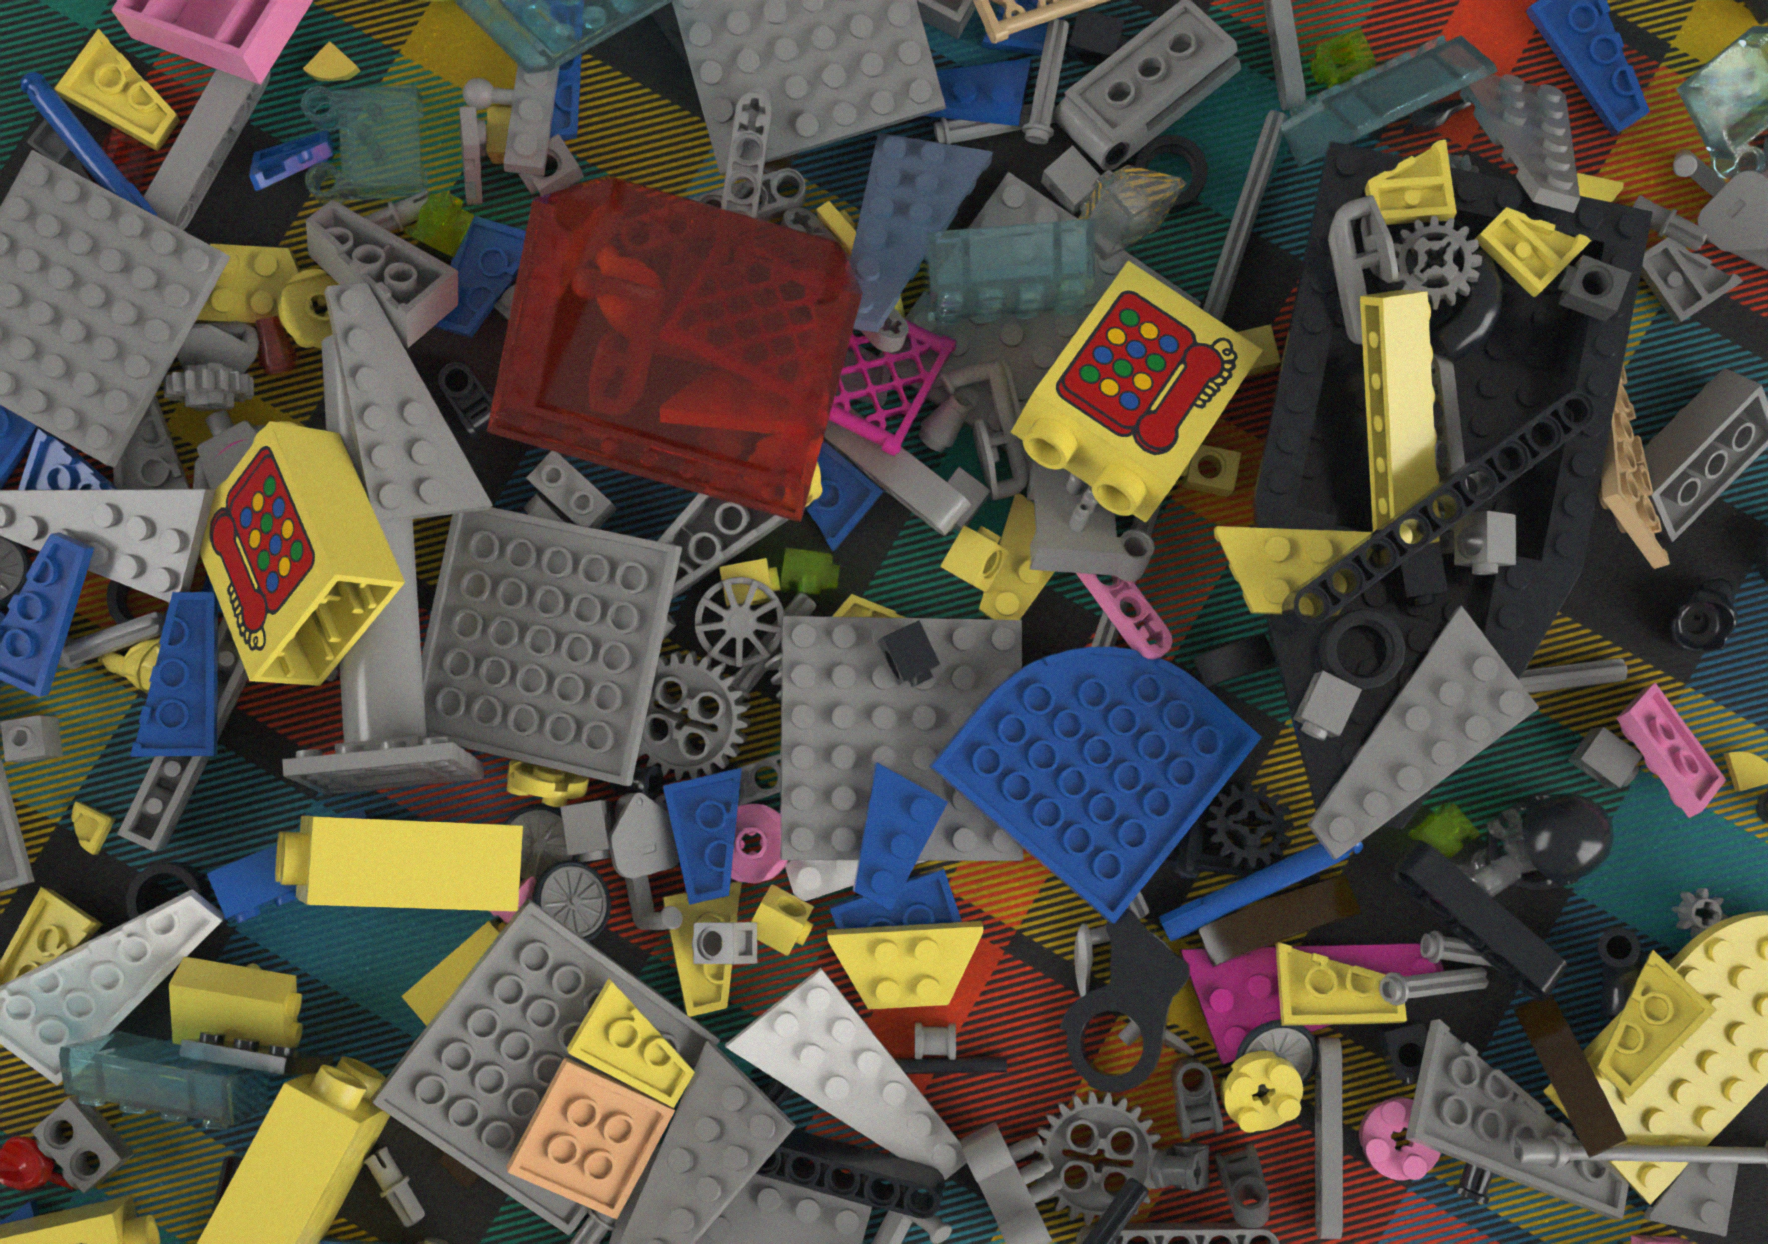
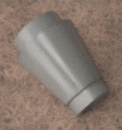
(945, 422)

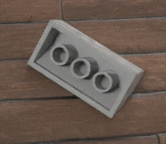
(1705, 449)

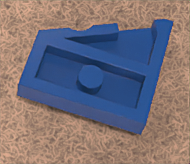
(289, 158)

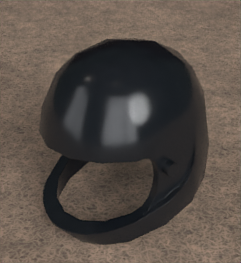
(1561, 836)

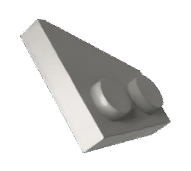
(473, 147)
(1683, 279)
(1698, 1198)

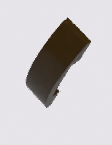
(1278, 920)
(1571, 1076)

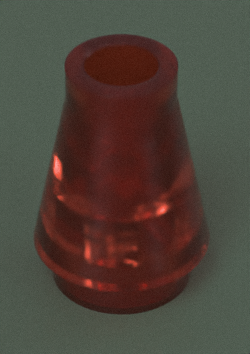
(274, 349)

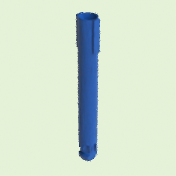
(80, 140)
(1249, 890)

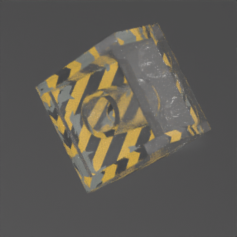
(1128, 206)

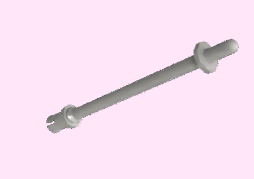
(1557, 1152)

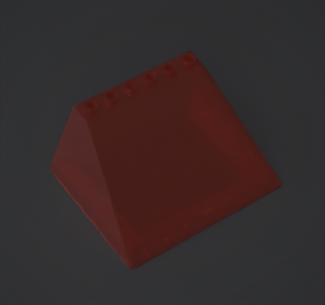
(676, 342)

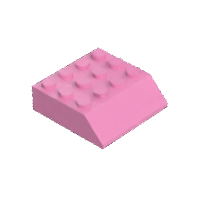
(222, 34)

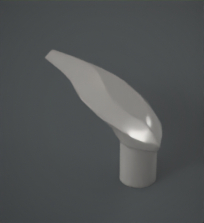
(1084, 954)
(1132, 1032)

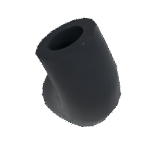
(1475, 313)
(1621, 965)

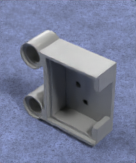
(1078, 532)
(1005, 1184)

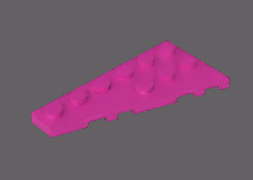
(1246, 990)

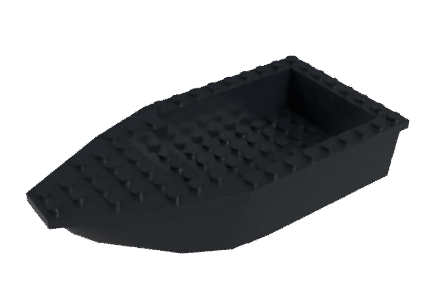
(1318, 453)

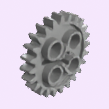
(696, 682)
(1105, 1121)

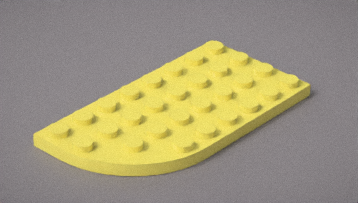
(1714, 1069)

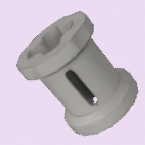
(935, 1041)

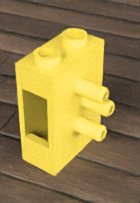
(439, 984)
(234, 1003)

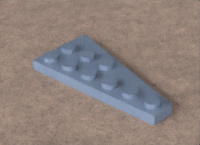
(908, 192)

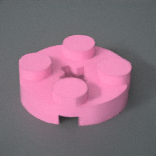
(763, 865)
(1379, 1148)

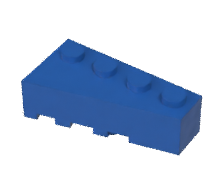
(251, 885)

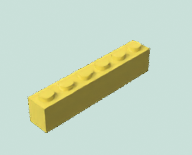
(1398, 402)

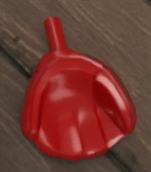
(26, 1167)

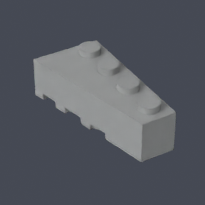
(406, 281)
(713, 534)

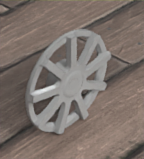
(739, 622)

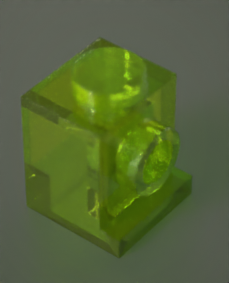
(1348, 49)
(442, 223)
(809, 571)
(1445, 830)

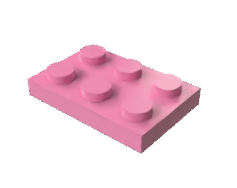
(1671, 750)

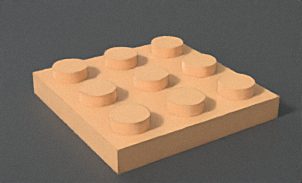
(590, 1138)

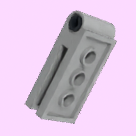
(1147, 84)

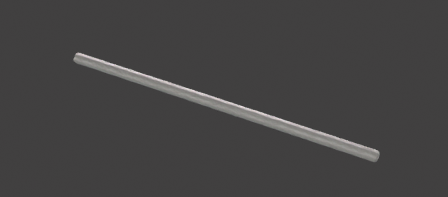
(1222, 284)

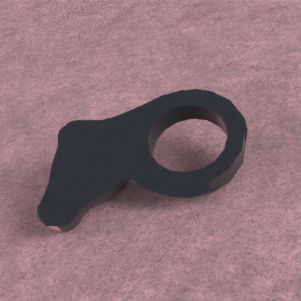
(1141, 986)

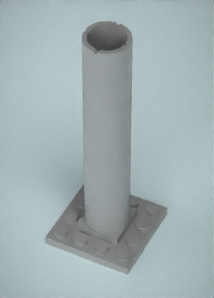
(381, 674)

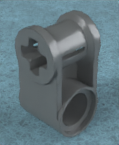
(1195, 1105)
(1182, 1166)
(1243, 1180)

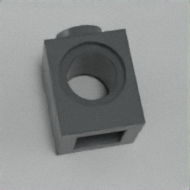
(1609, 279)

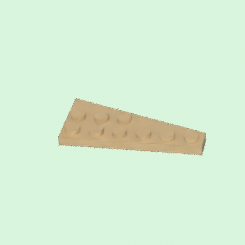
(1628, 484)

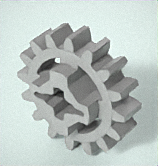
(1448, 274)
(208, 387)

